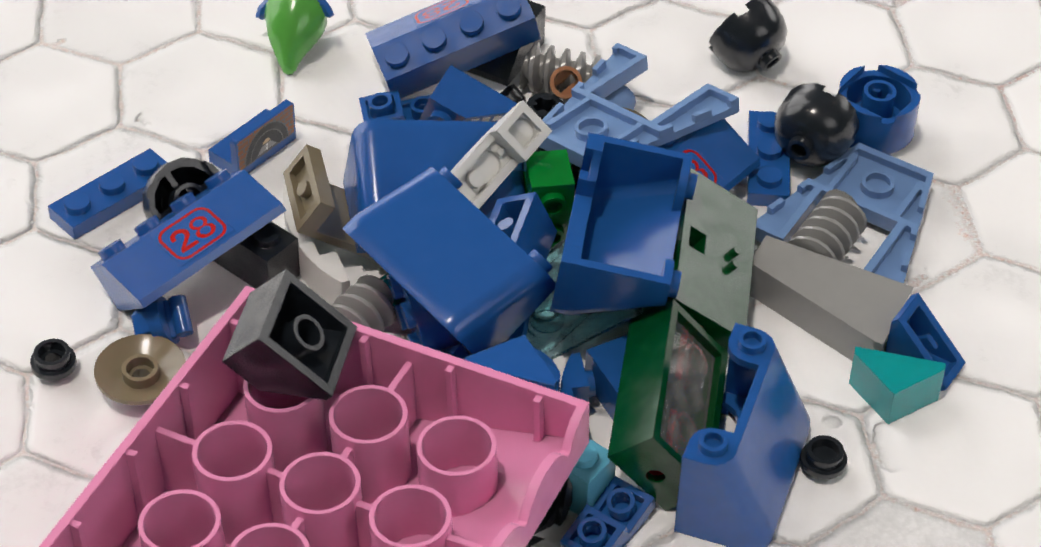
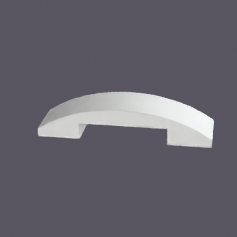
(499, 152)
(320, 272)

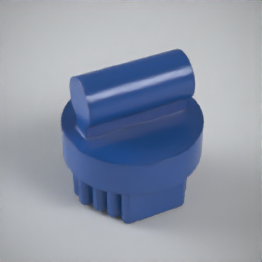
(164, 319)

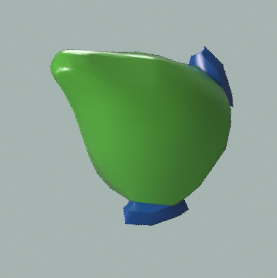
(293, 28)

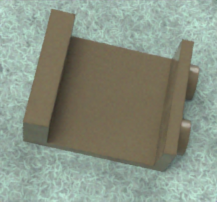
(316, 204)

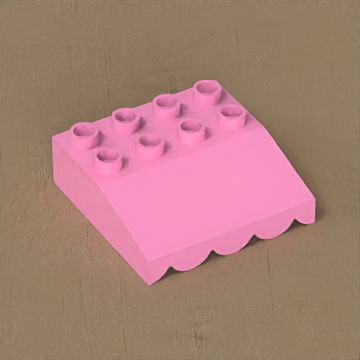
(396, 458)

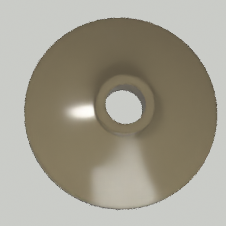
(137, 368)

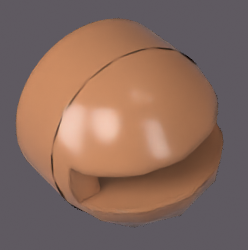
(559, 77)

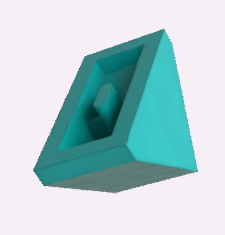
(895, 382)

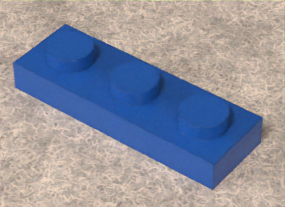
(772, 177)
(105, 195)

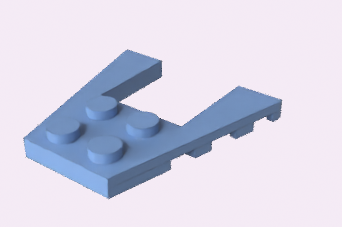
(592, 113)
(884, 188)

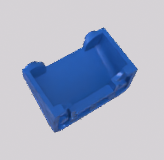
(392, 152)
(623, 228)
(453, 259)
(740, 480)

